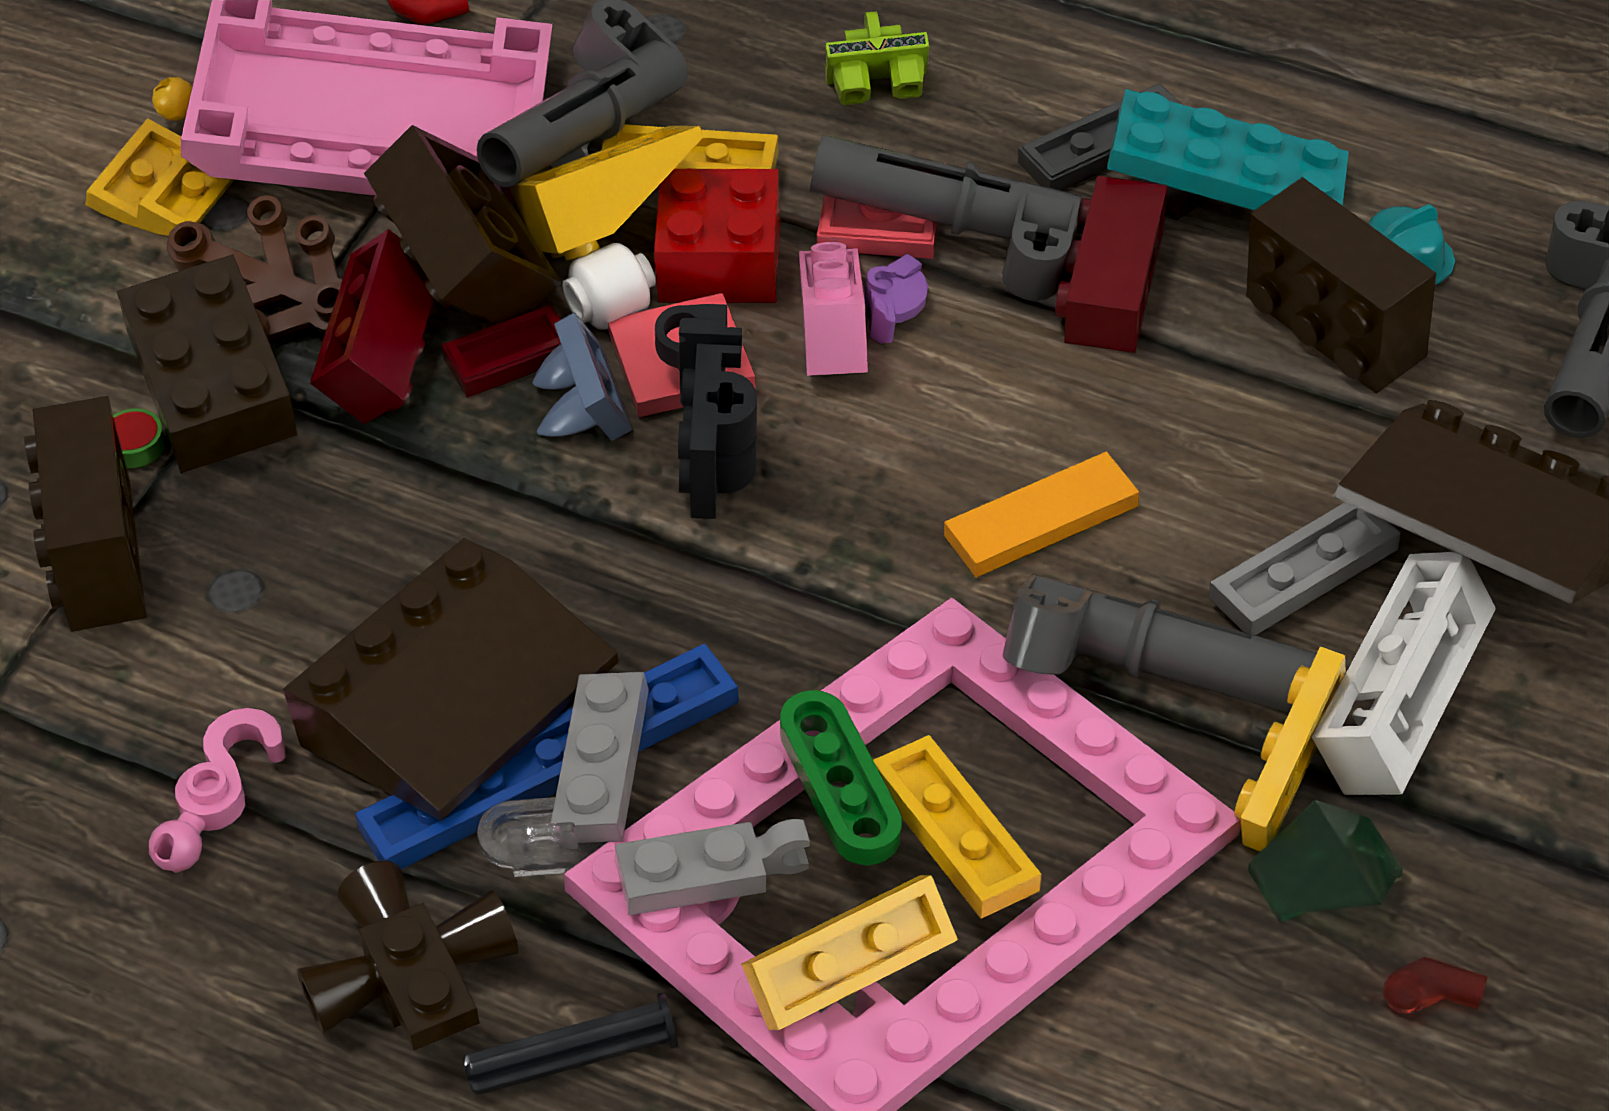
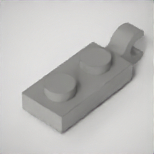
(707, 864)

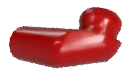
(429, 11)

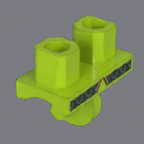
(873, 55)

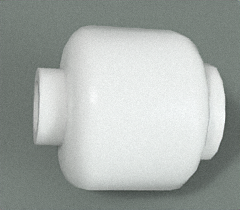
(608, 285)

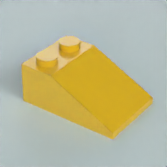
(597, 193)

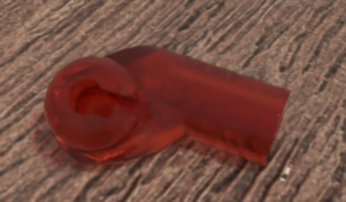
(1430, 982)

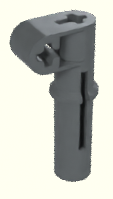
(625, 72)
(961, 199)
(1581, 258)
(1060, 620)

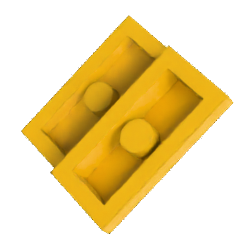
(153, 184)

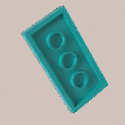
(1218, 154)

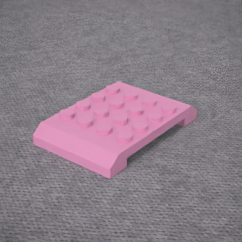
(328, 93)

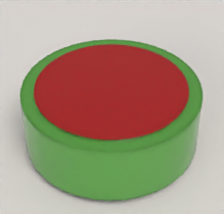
(140, 436)

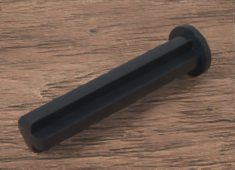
(571, 1047)

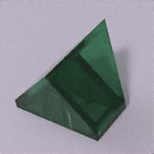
(1325, 863)

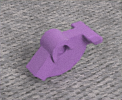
(894, 295)

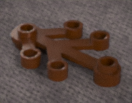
(276, 278)

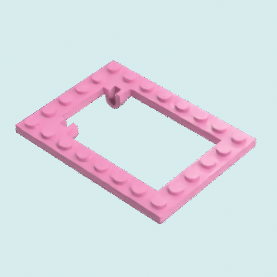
(895, 1049)

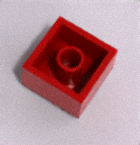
(718, 235)

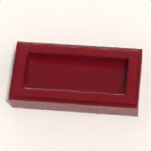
(502, 351)

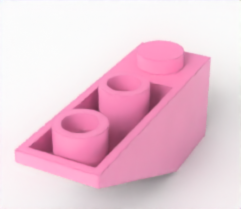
(833, 310)

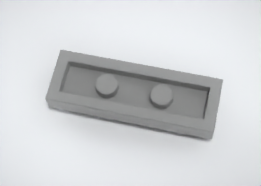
(1303, 567)
(601, 755)

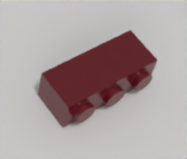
(1112, 264)
(374, 330)

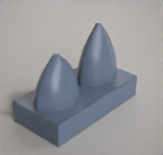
(594, 399)

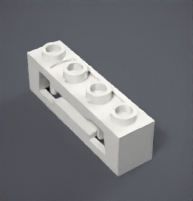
(1409, 672)

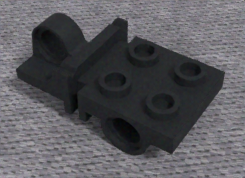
(719, 405)

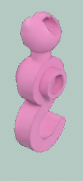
(212, 791)

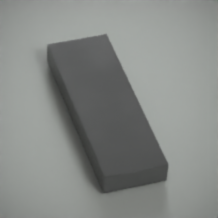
(1077, 148)

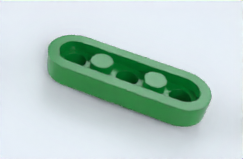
(840, 756)

